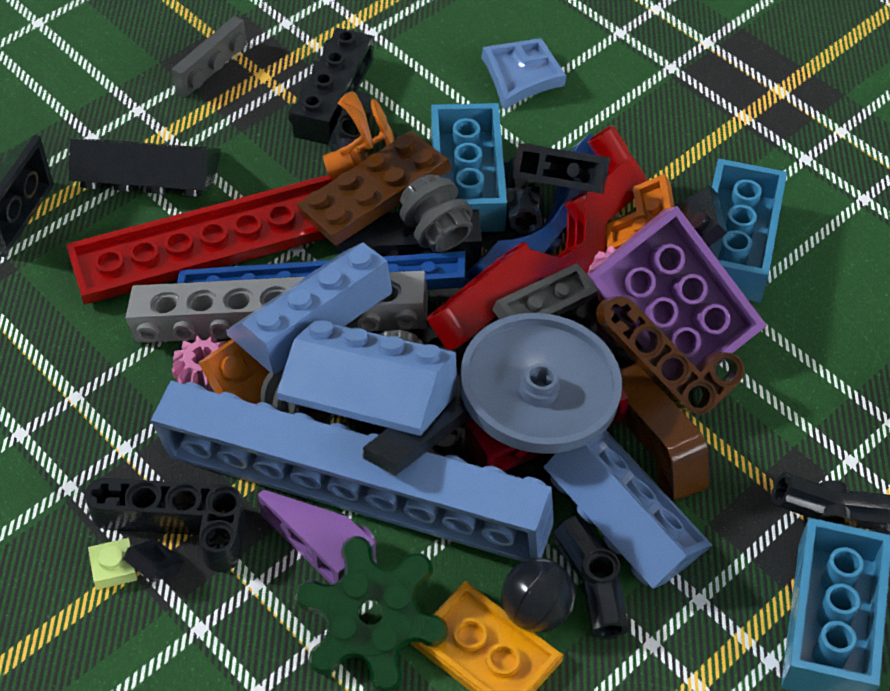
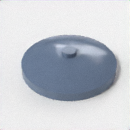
(540, 383)

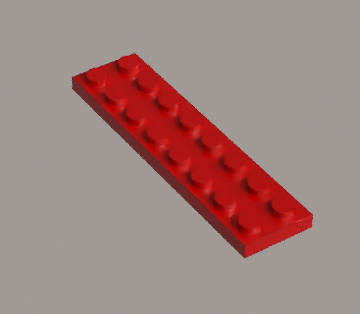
(193, 240)

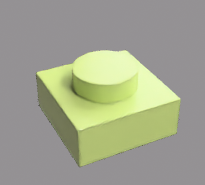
(108, 564)

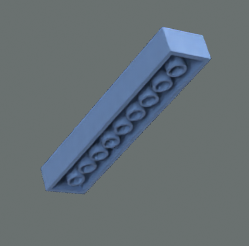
(327, 465)

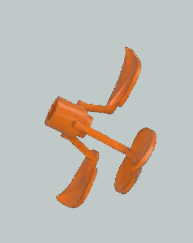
(350, 156)

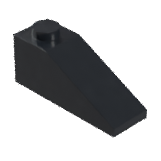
(561, 168)

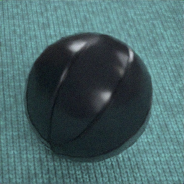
(538, 595)

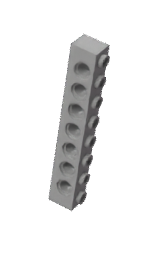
(212, 307)

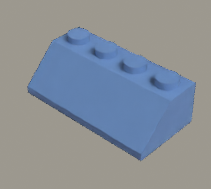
(331, 293)
(369, 377)
(628, 509)

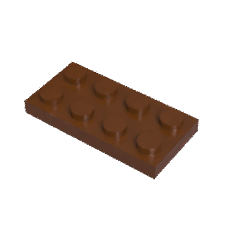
(371, 187)

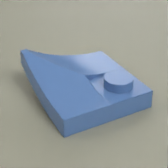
(522, 70)

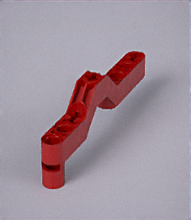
(519, 267)

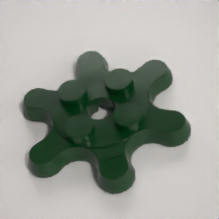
(376, 643)

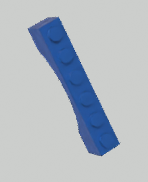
(546, 238)

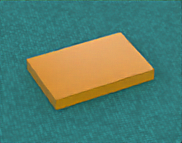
(487, 648)

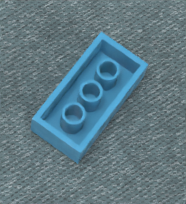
(473, 145)
(751, 211)
(837, 609)

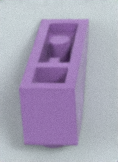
(313, 532)

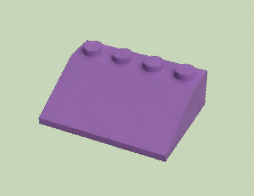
(679, 288)

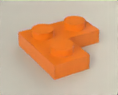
(650, 200)

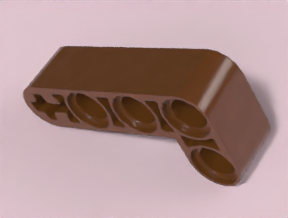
(661, 349)
(666, 435)

